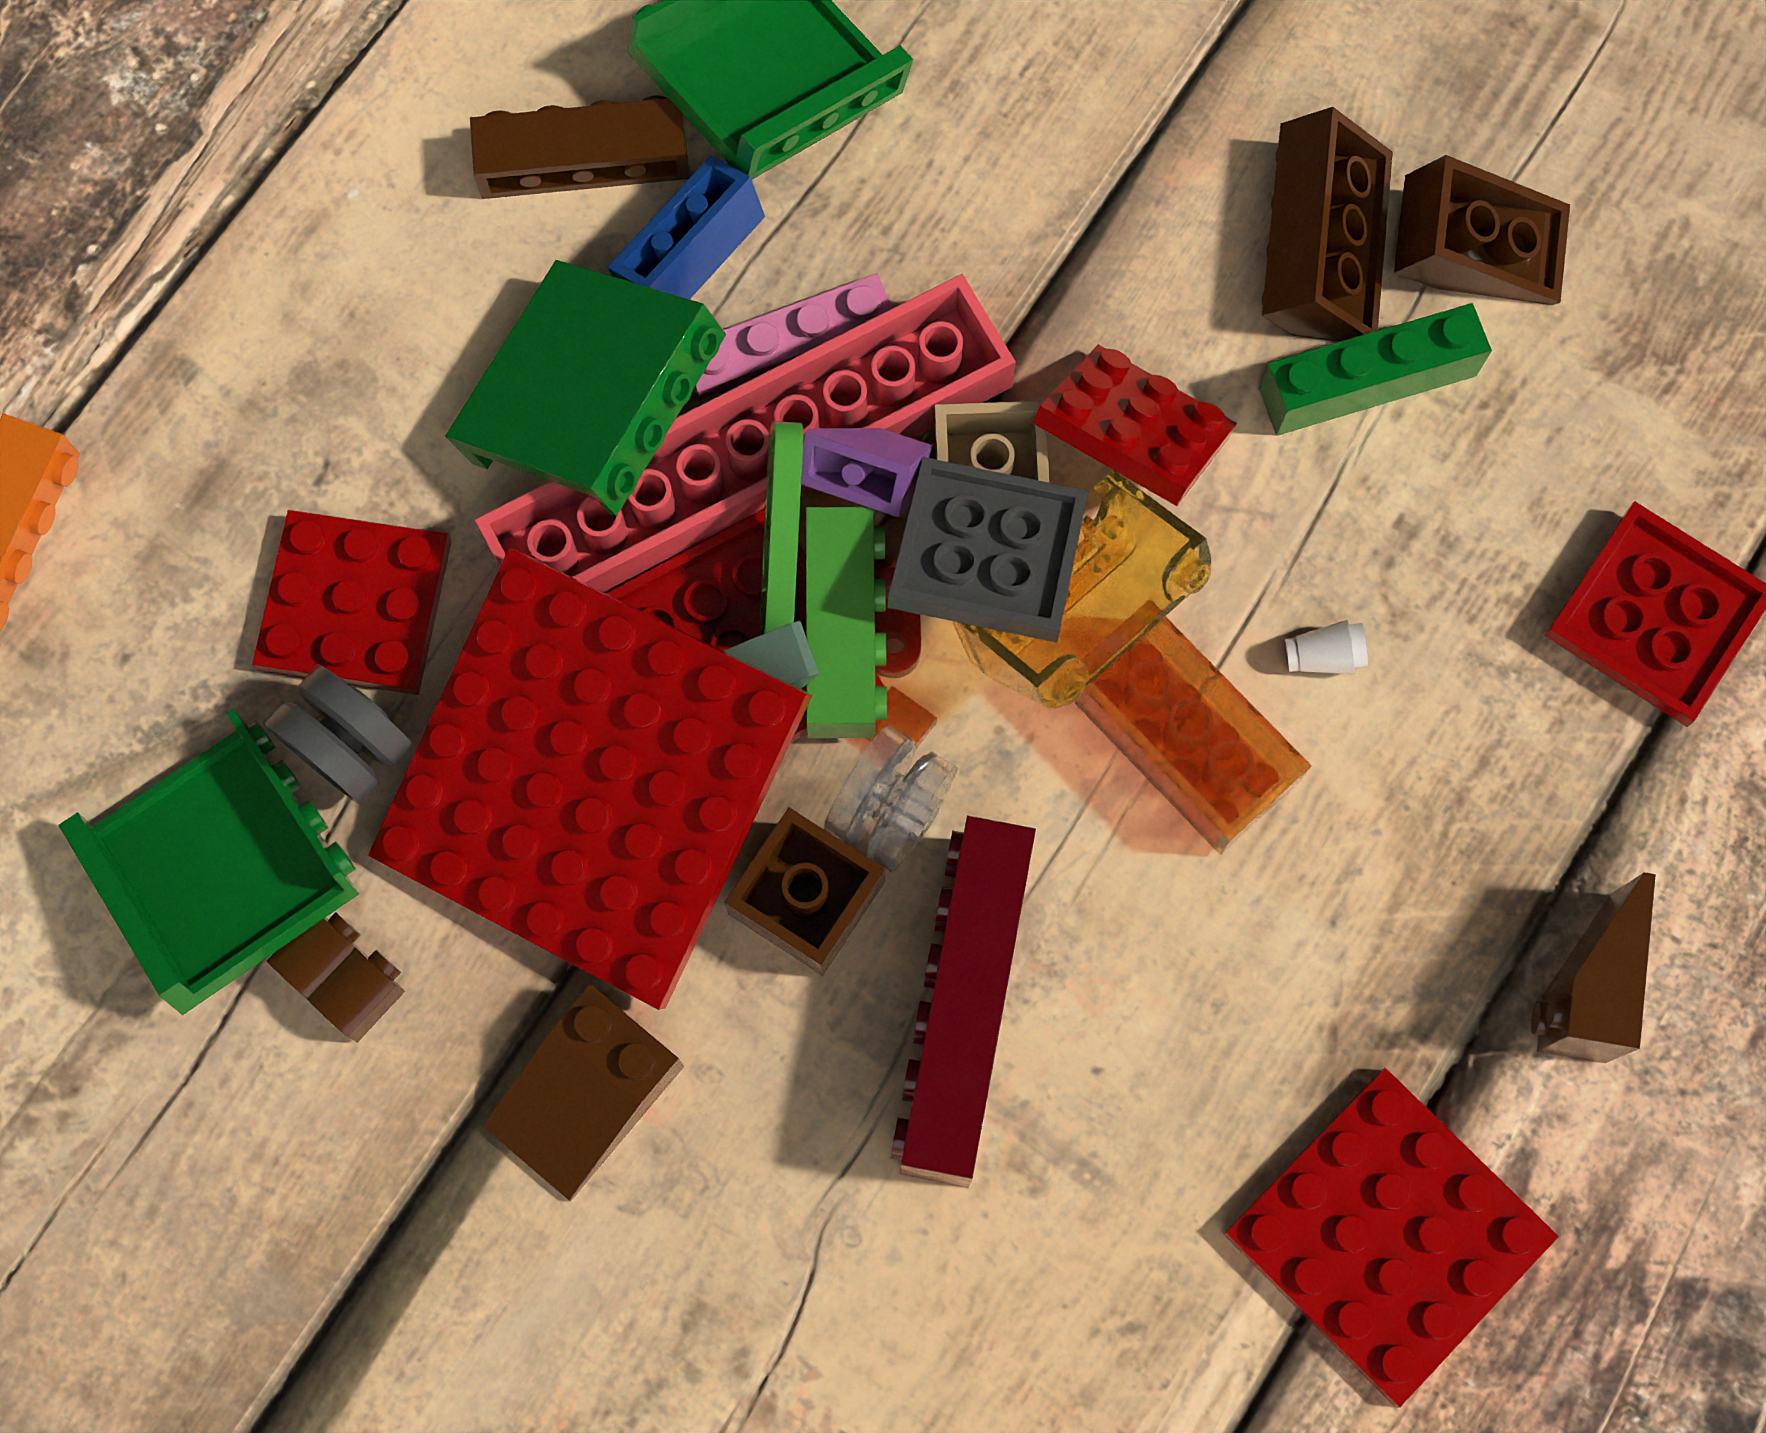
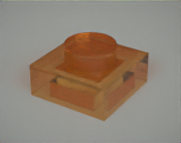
(906, 717)

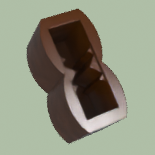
(339, 976)

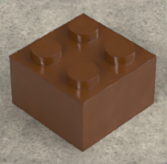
(805, 891)

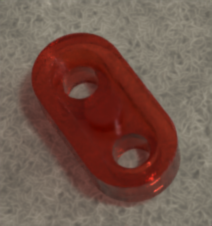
(901, 626)

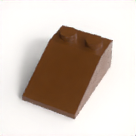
(1481, 234)
(1600, 990)
(582, 1092)

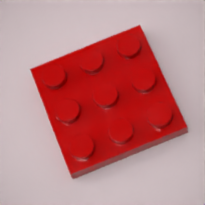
(1135, 423)
(353, 601)
(1660, 614)

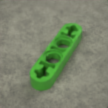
(781, 525)

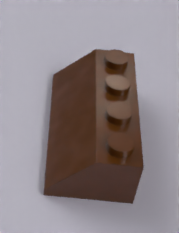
(1327, 228)

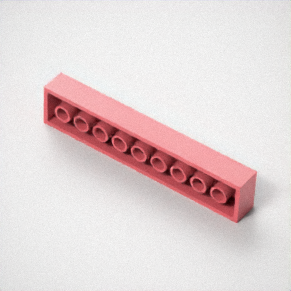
(717, 454)

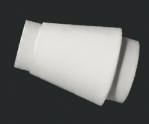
(1328, 649)

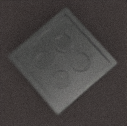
(988, 549)

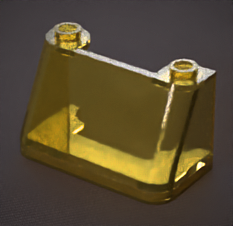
(1122, 583)

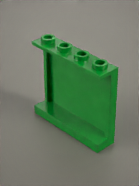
(764, 72)
(588, 383)
(213, 867)

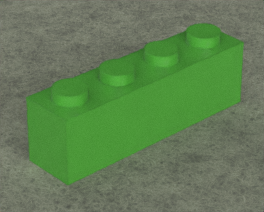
(842, 621)

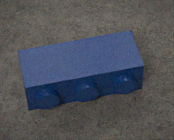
(692, 232)

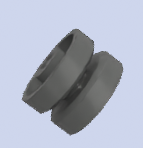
(343, 728)

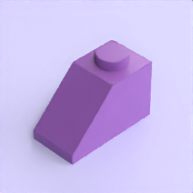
(864, 466)

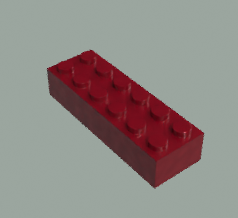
(967, 1001)

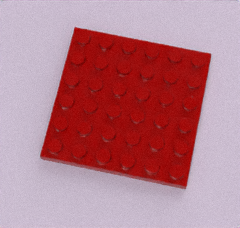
(589, 777)

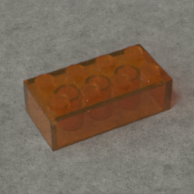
(1193, 735)

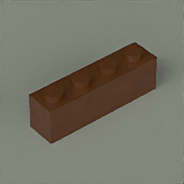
(578, 147)

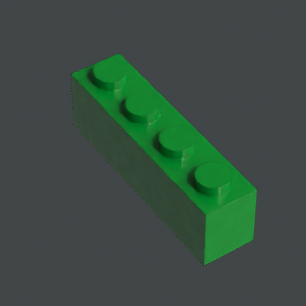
(1374, 369)

